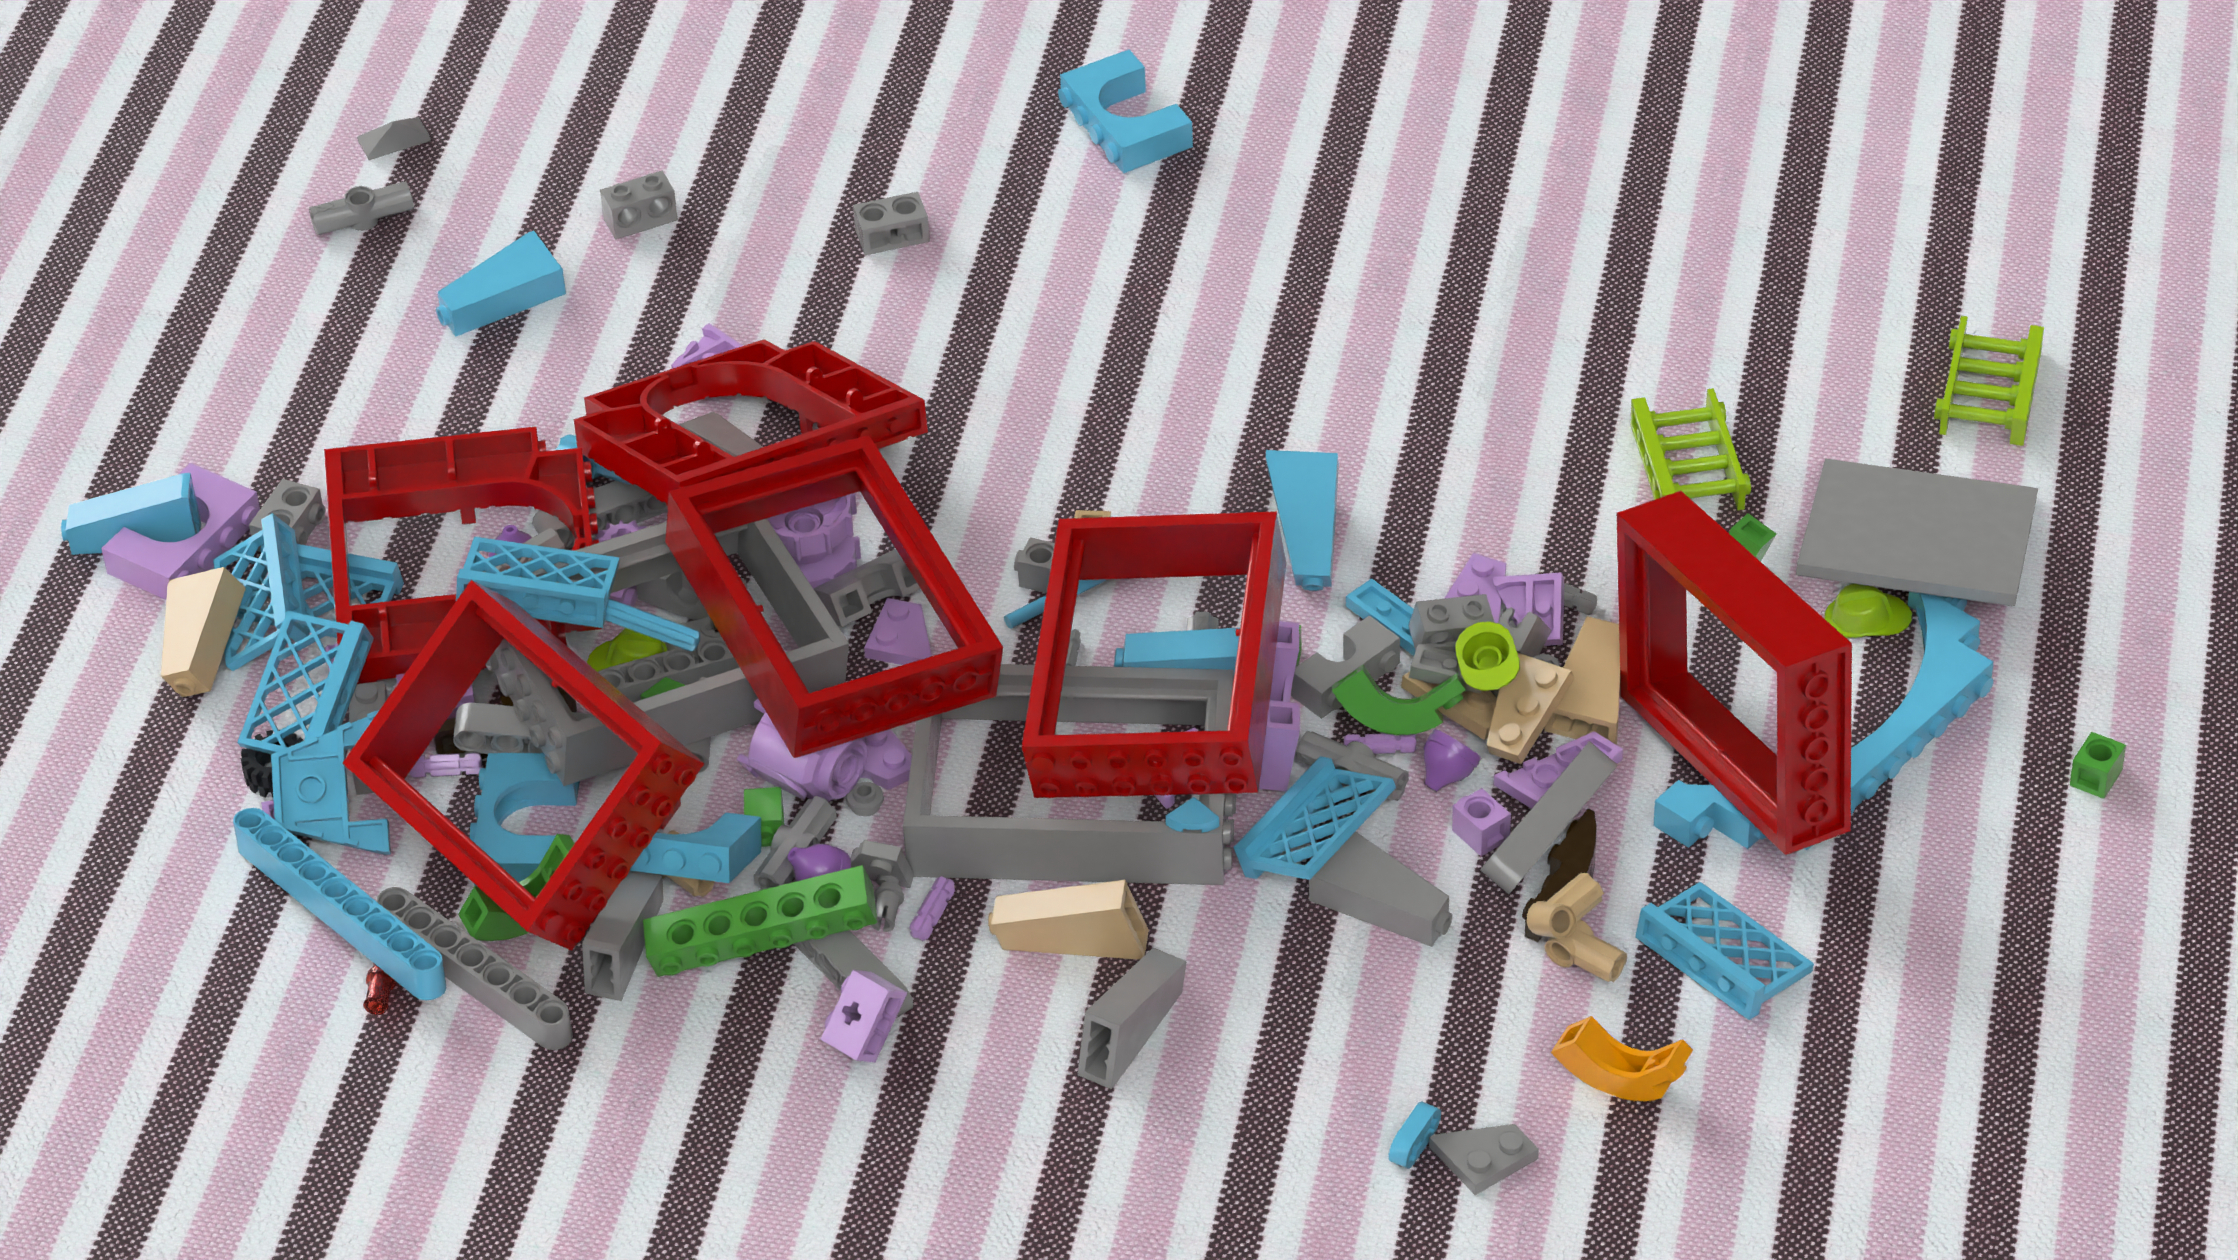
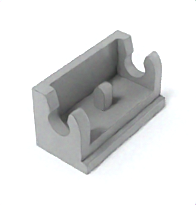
(1529, 634)

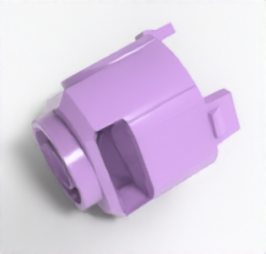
(823, 774)

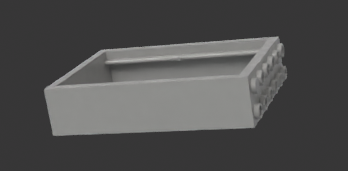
(693, 711)
(1076, 847)

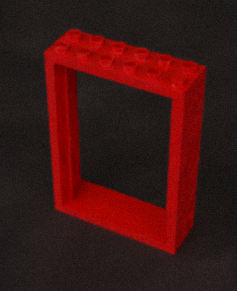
(865, 704)
(1158, 760)
(1788, 796)
(619, 827)

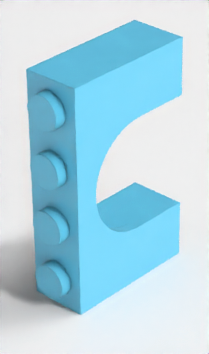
(1126, 140)
(508, 785)
(705, 855)

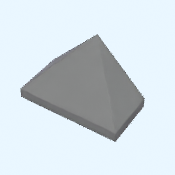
(393, 137)

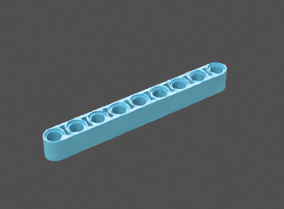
(340, 904)

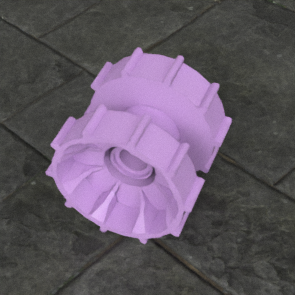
(821, 538)

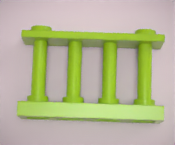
(2018, 396)
(1661, 470)

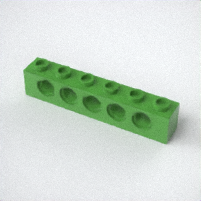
(760, 921)

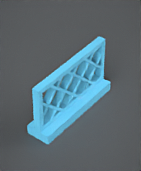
(364, 573)
(282, 583)
(542, 595)
(336, 688)
(1301, 809)
(1709, 962)

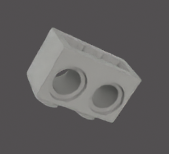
(638, 205)
(891, 223)
(294, 504)
(1447, 618)

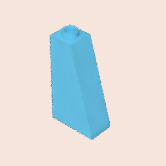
(501, 286)
(1306, 504)
(159, 510)
(1180, 649)

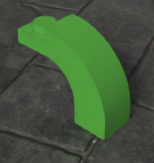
(1395, 715)
(489, 921)

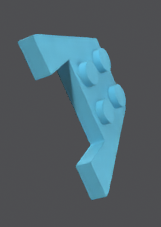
(313, 791)

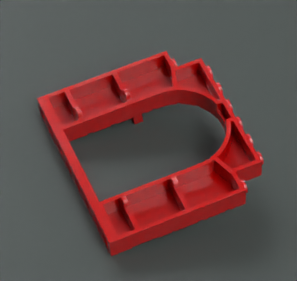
(634, 439)
(442, 478)

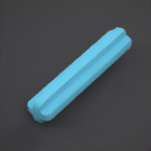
(652, 625)

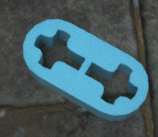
(1414, 1135)

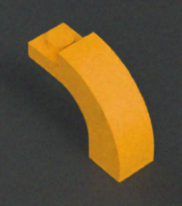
(1616, 1068)

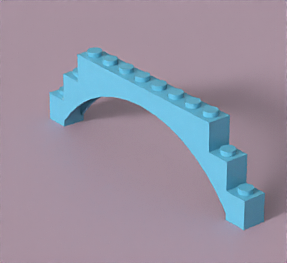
(1944, 689)

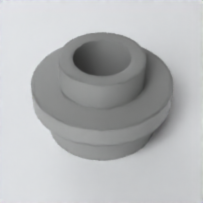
(865, 799)

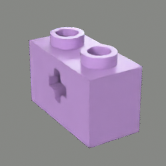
(863, 1015)

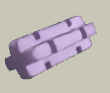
(1385, 742)
(447, 765)
(932, 908)

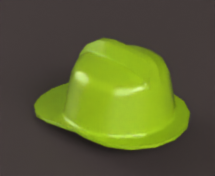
(1867, 612)
(624, 648)
(1487, 656)

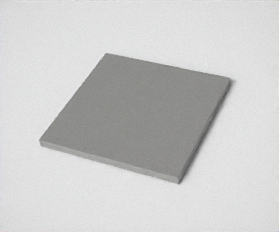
(1918, 532)

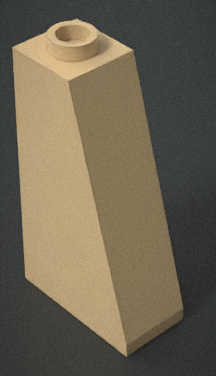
(198, 628)
(1594, 694)
(1072, 921)

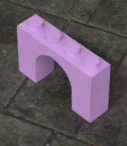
(150, 564)
(1283, 715)

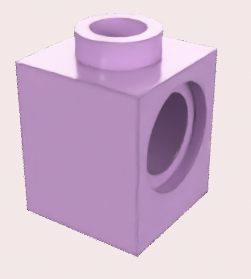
(1481, 821)

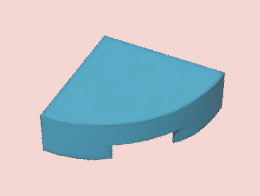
(1192, 816)

